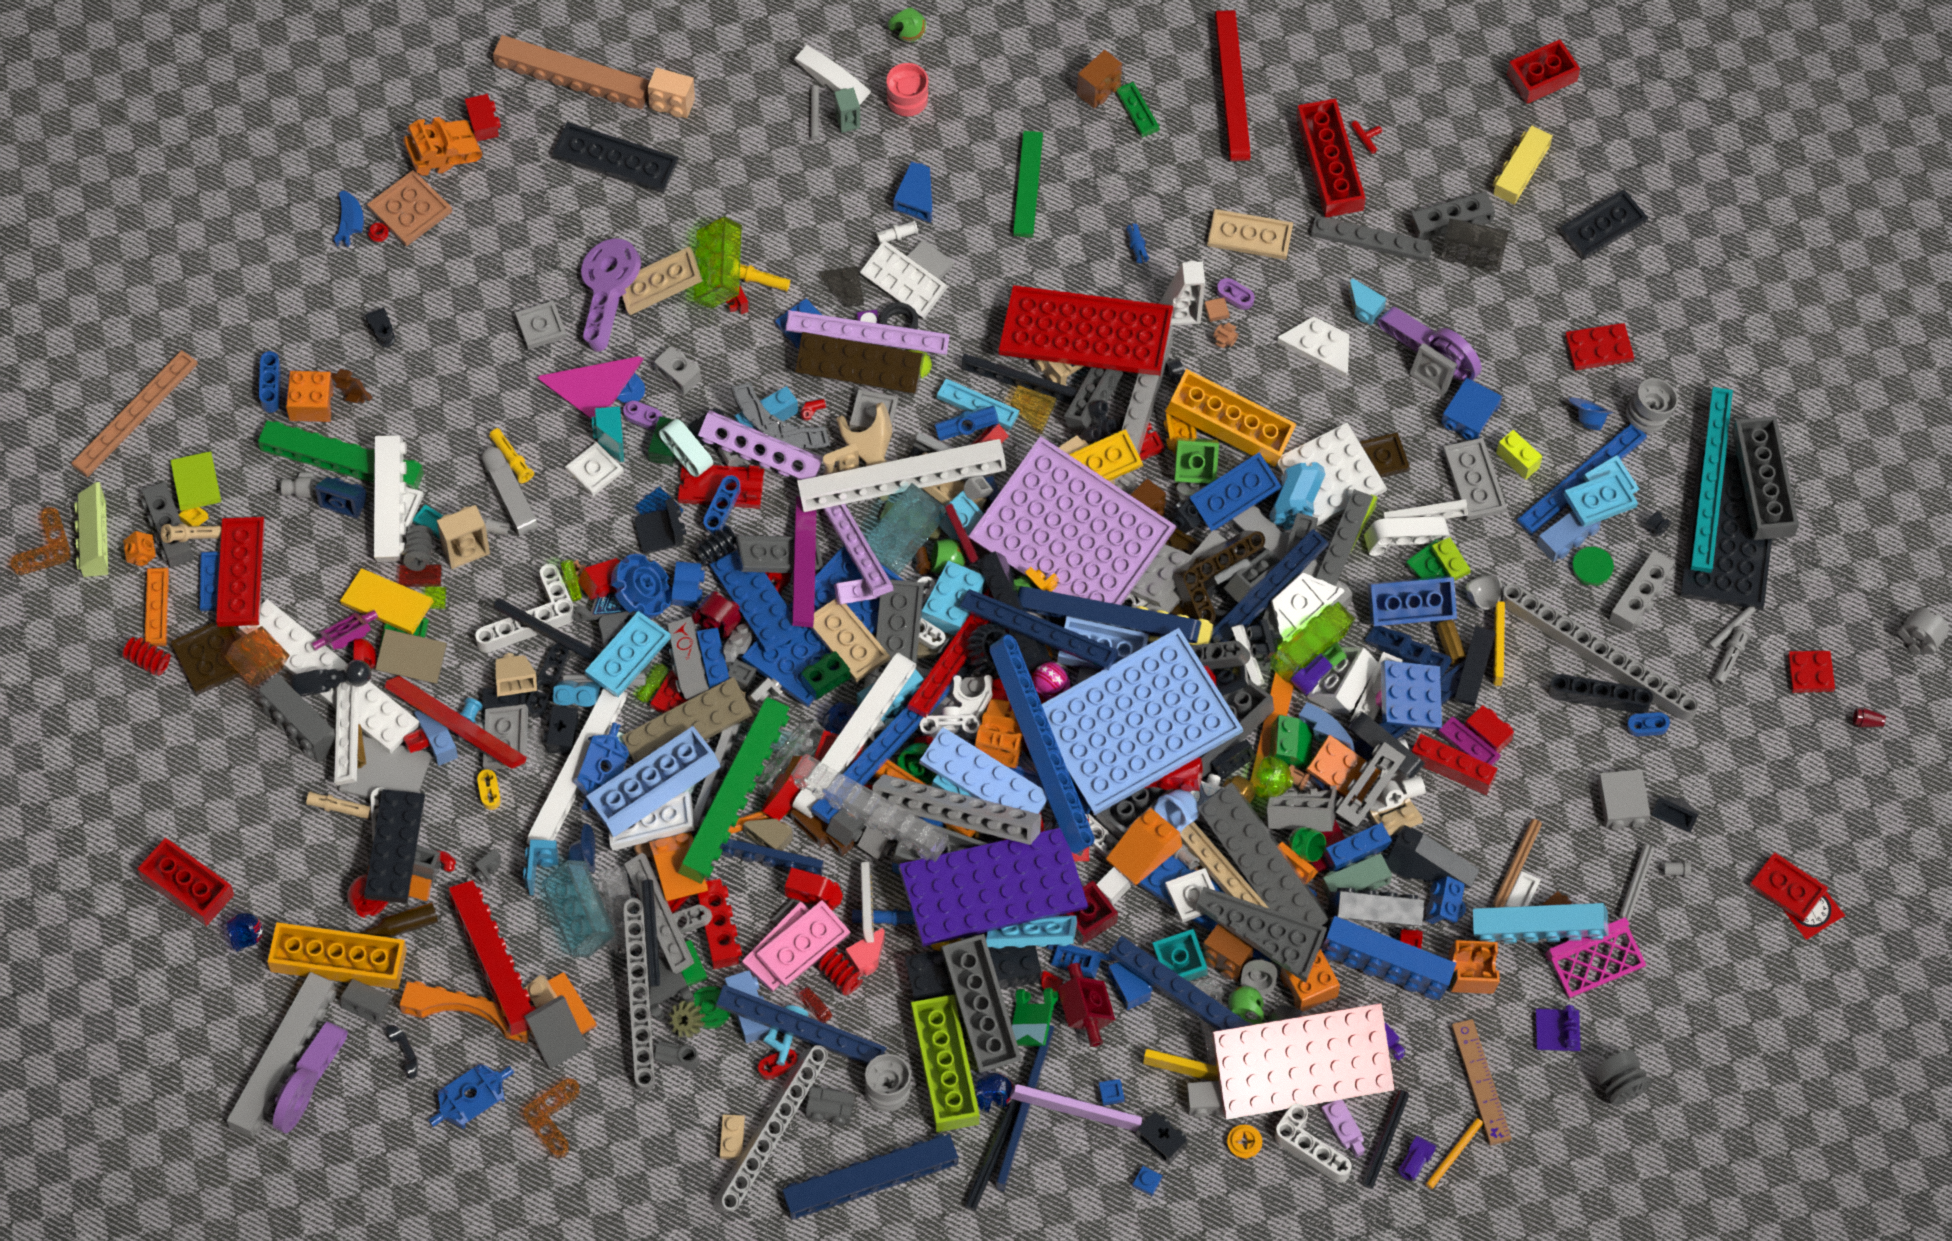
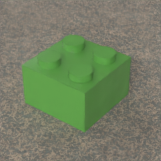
(1196, 460)

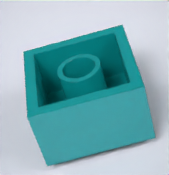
(1182, 955)

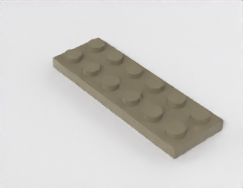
(707, 712)

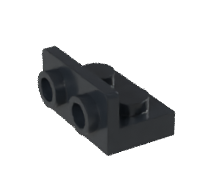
(1233, 759)

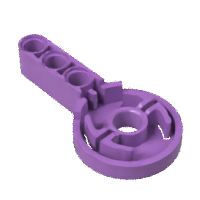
(607, 286)
(1443, 341)
(300, 1085)

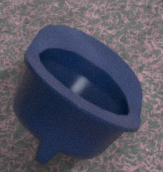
(584, 848)

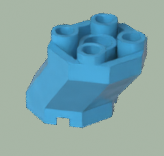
(1297, 493)

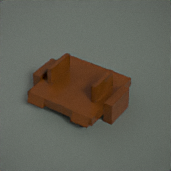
(351, 387)

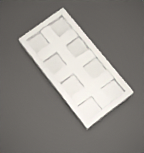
(903, 279)

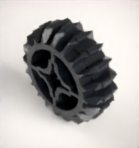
(980, 648)

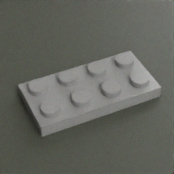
(1475, 478)

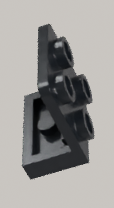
(661, 528)

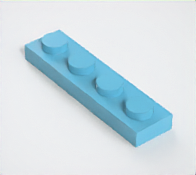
(971, 401)

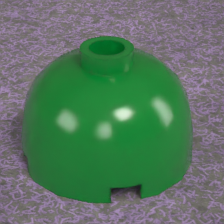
(910, 760)

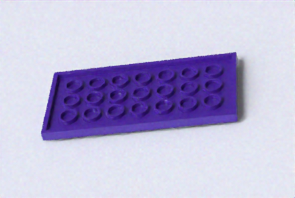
(992, 887)

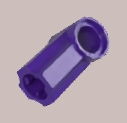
(1308, 677)
(1418, 1154)

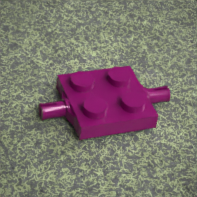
(344, 631)

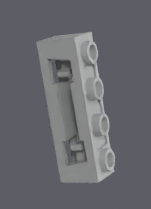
(1390, 755)

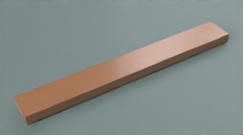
(134, 413)

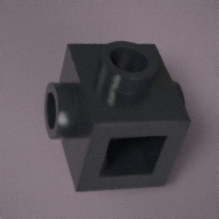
(1185, 516)

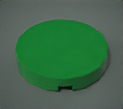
(1592, 566)
(707, 999)

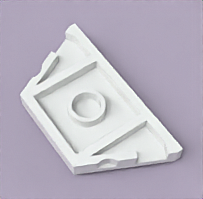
(1319, 343)
(1301, 602)

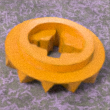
(1251, 1134)

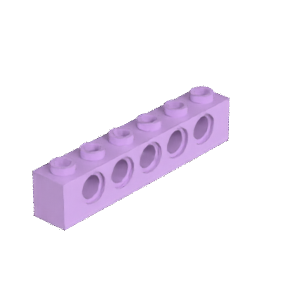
(772, 445)

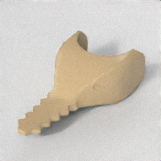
(871, 442)

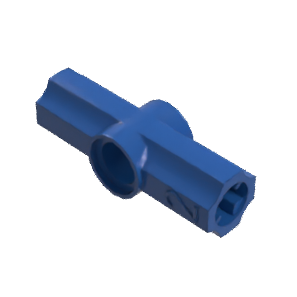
(979, 418)

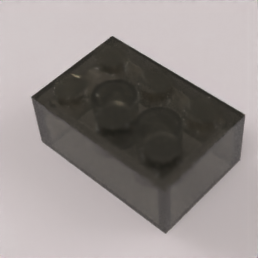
(1474, 245)

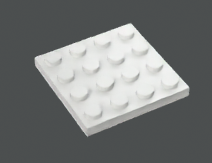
(1345, 470)

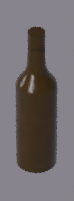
(405, 921)

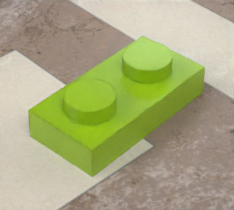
(1451, 558)

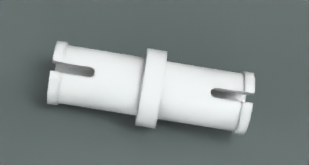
(897, 232)

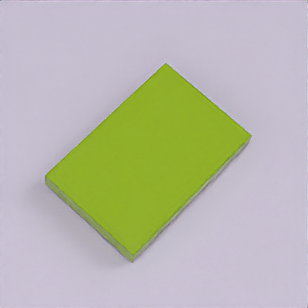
(196, 481)

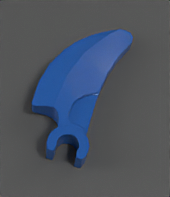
(351, 218)

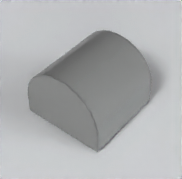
(731, 458)
(977, 488)

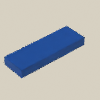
(209, 580)

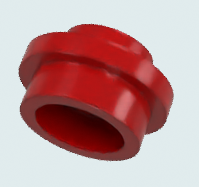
(378, 227)

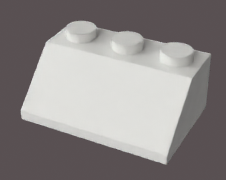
(1345, 682)

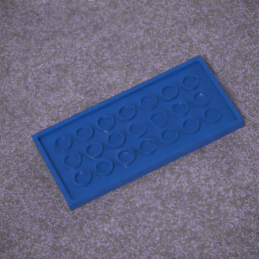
(789, 659)

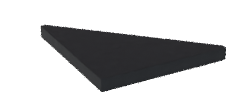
(1231, 678)

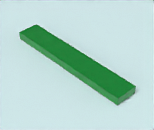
(1028, 184)

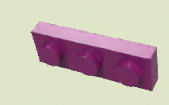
(1468, 742)

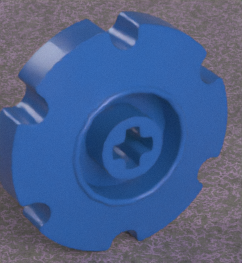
(641, 585)

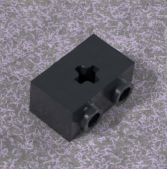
(567, 720)
(1166, 1148)

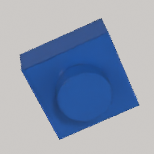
(1111, 1092)
(1147, 1181)

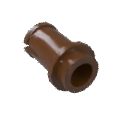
(923, 565)

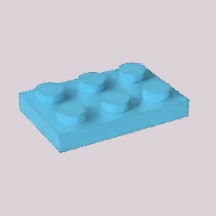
(1600, 498)

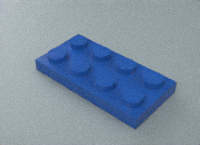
(1235, 492)

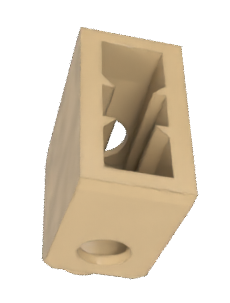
(514, 675)

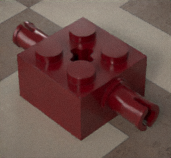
(1086, 1004)

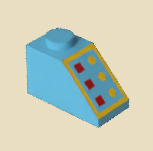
(1365, 302)

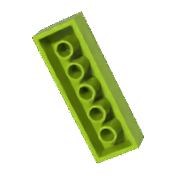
(945, 1063)

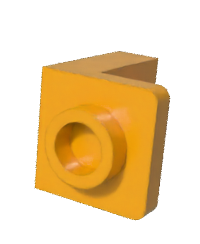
(1038, 578)

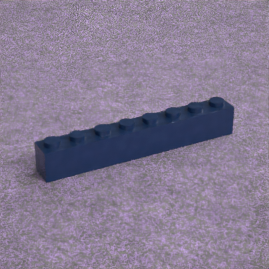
(870, 1176)

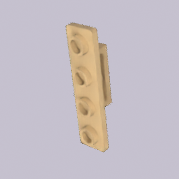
(948, 491)

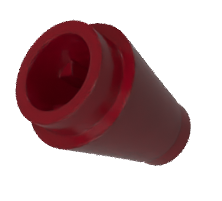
(1867, 718)

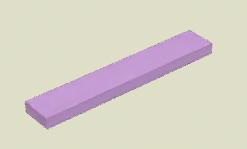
(1076, 1107)

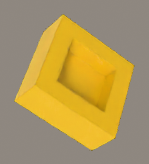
(193, 517)

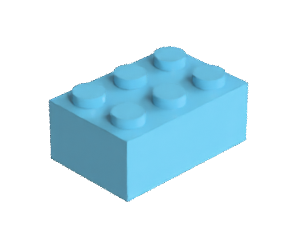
(943, 604)
(902, 698)

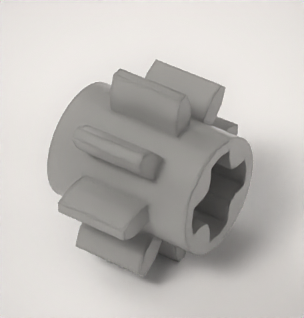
(1127, 483)

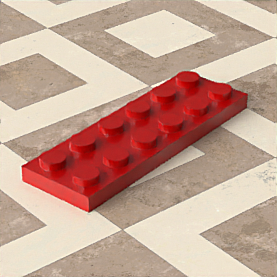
(240, 571)

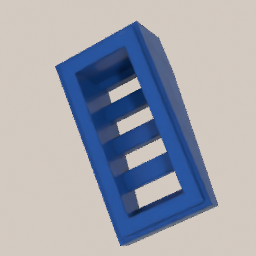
(1087, 956)

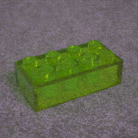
(718, 262)
(1311, 641)

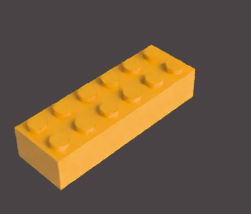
(1230, 417)
(337, 955)

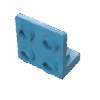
(542, 853)

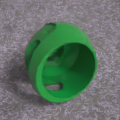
(1307, 843)

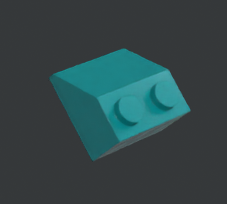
(608, 430)

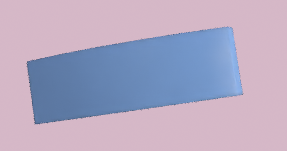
(1324, 725)

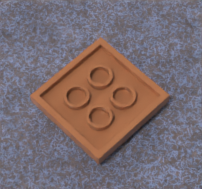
(409, 208)

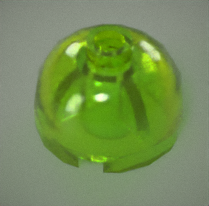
(1274, 777)

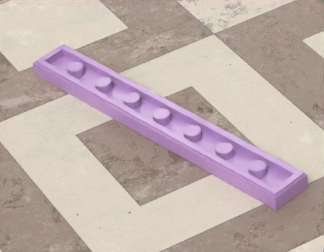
(868, 332)
(859, 550)

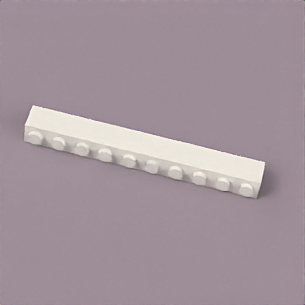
(897, 475)

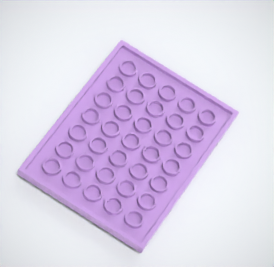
(1072, 525)

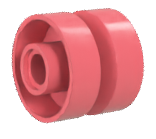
(907, 89)

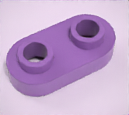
(1237, 293)
(641, 415)

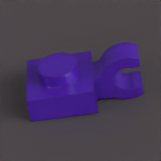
(1392, 1041)

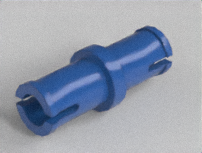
(1137, 243)

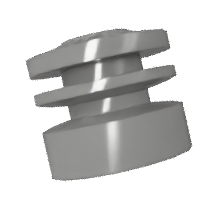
(1652, 405)
(884, 1073)

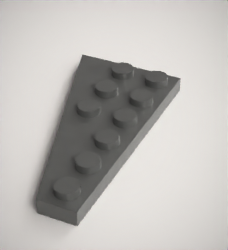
(1279, 936)

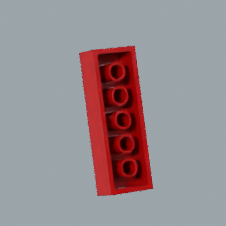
(1330, 158)

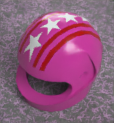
(1050, 678)

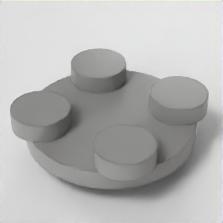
(1187, 489)

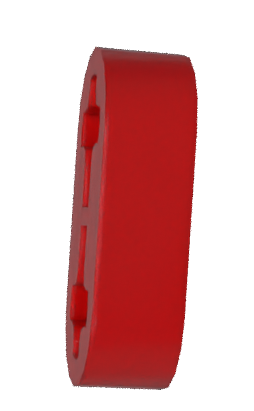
(778, 1069)

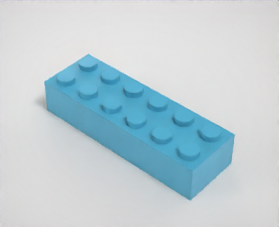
(1541, 922)

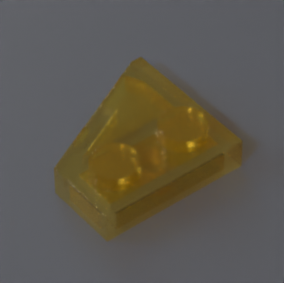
(1033, 407)

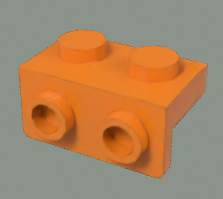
(1305, 870)

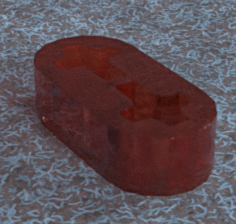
(815, 1005)

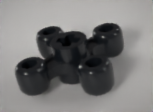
(1102, 427)

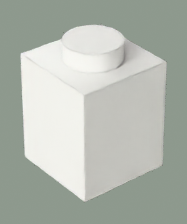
(1113, 885)

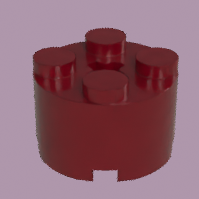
(717, 613)

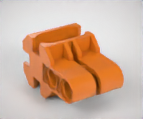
(441, 145)
(1000, 733)

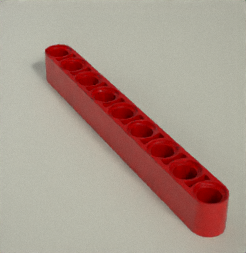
(1232, 85)

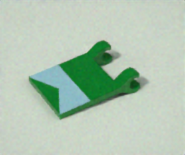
(1033, 1020)

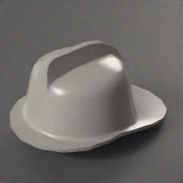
(1259, 975)

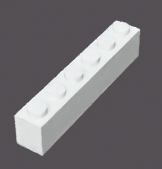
(389, 499)

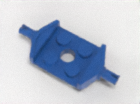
(600, 749)
(459, 1108)

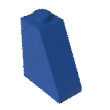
(915, 193)

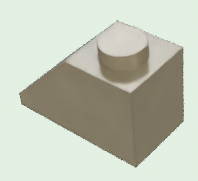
(769, 833)

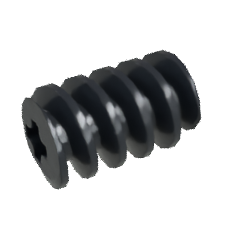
(714, 545)

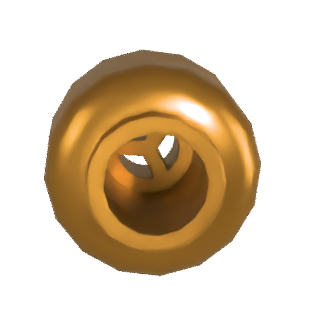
(1244, 786)

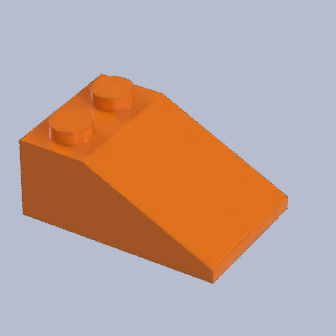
(1144, 846)
(667, 859)

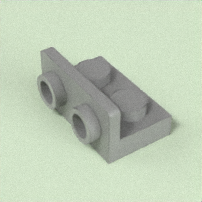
(761, 691)

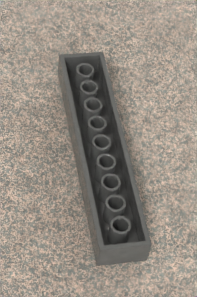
(1250, 707)

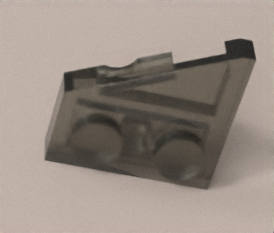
(845, 285)

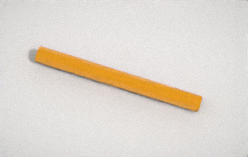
(1457, 1149)

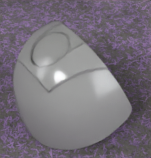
(1485, 591)

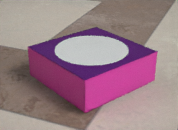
(868, 316)

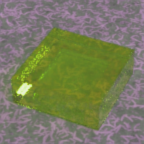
(438, 595)

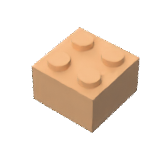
(671, 93)

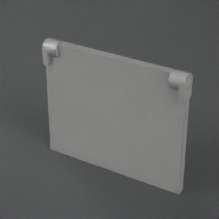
(390, 771)

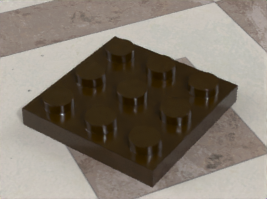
(204, 654)

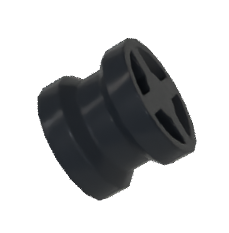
(1658, 523)

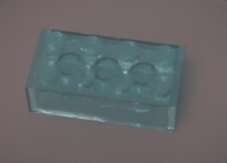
(905, 528)
(578, 908)

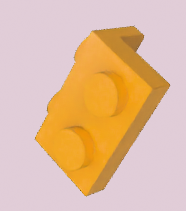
(1176, 429)

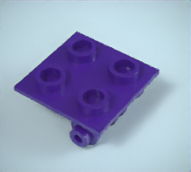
(1558, 1029)

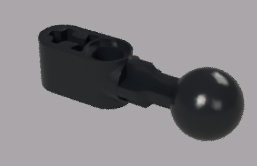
(319, 681)

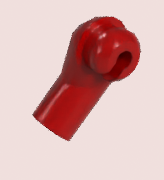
(810, 408)
(448, 861)

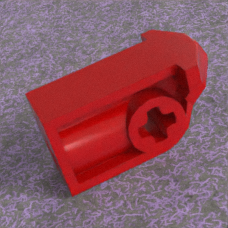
(812, 889)

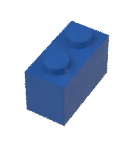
(1130, 987)

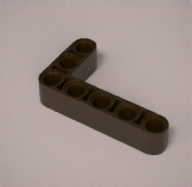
(1211, 568)

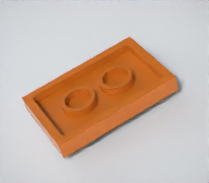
(1338, 766)

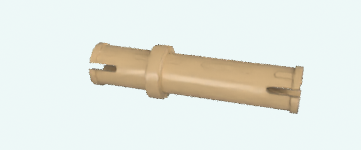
(334, 804)

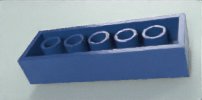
(1387, 958)

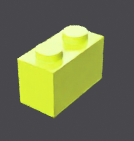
(1519, 454)

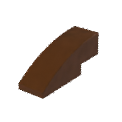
(816, 830)

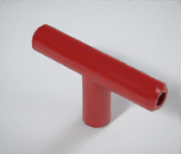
(1365, 136)

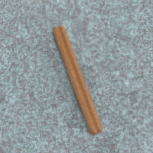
(1517, 864)

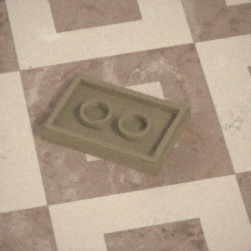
(411, 656)

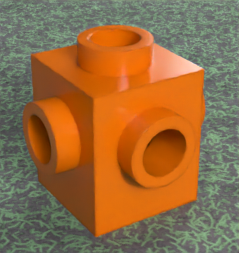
(139, 548)

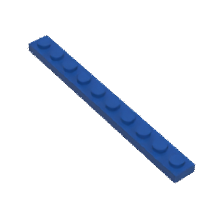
(879, 752)

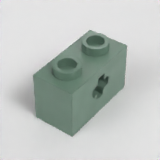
(847, 109)

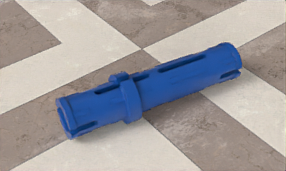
(888, 917)

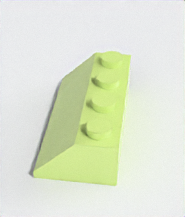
(92, 531)

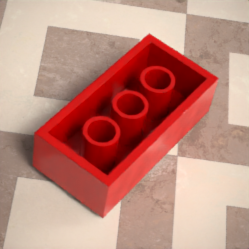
(185, 881)

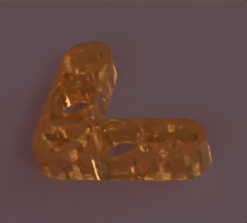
(54, 547)
(544, 1118)

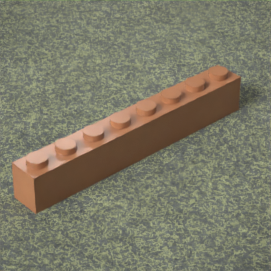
(571, 72)

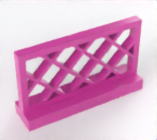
(1571, 948)

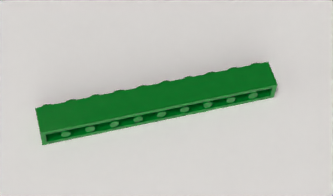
(734, 790)

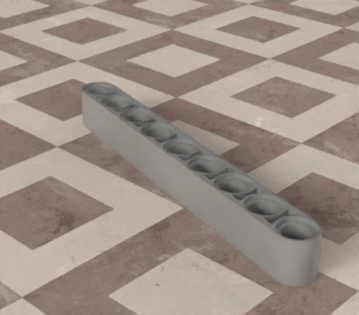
(636, 984)
(762, 1132)

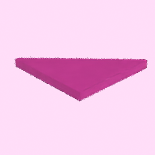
(593, 385)

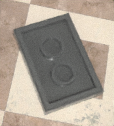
(555, 1031)

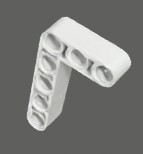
(551, 610)

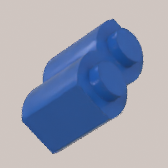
(687, 584)

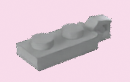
(738, 642)

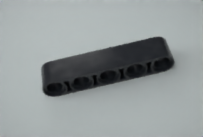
(1609, 689)

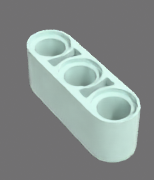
(686, 447)

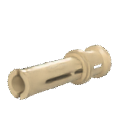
(183, 532)

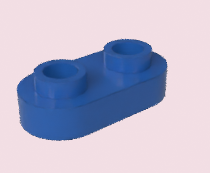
(1647, 723)

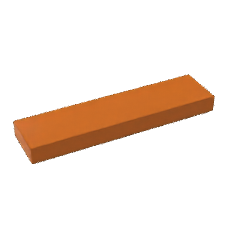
(157, 606)

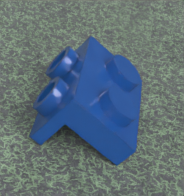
(1445, 900)

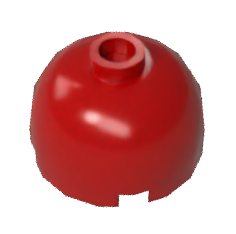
(358, 903)

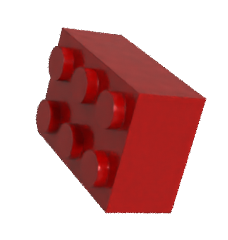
(1543, 71)

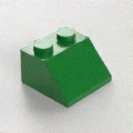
(1291, 741)

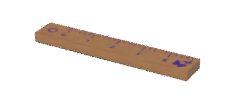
(1481, 1082)

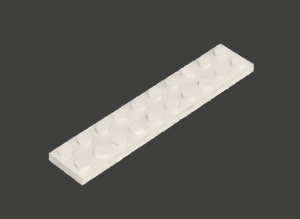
(378, 713)

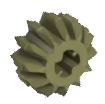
(694, 1019)

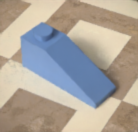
(439, 738)

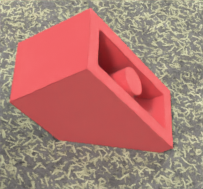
(866, 955)

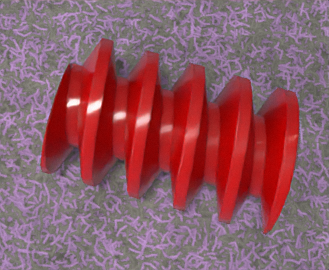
(146, 657)
(839, 972)

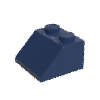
(341, 497)

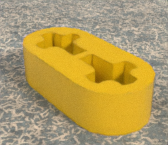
(492, 788)

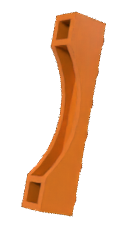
(423, 1001)

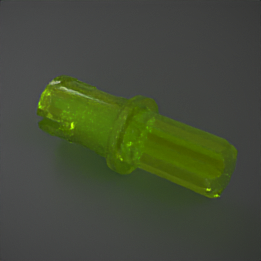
(571, 579)
(652, 683)

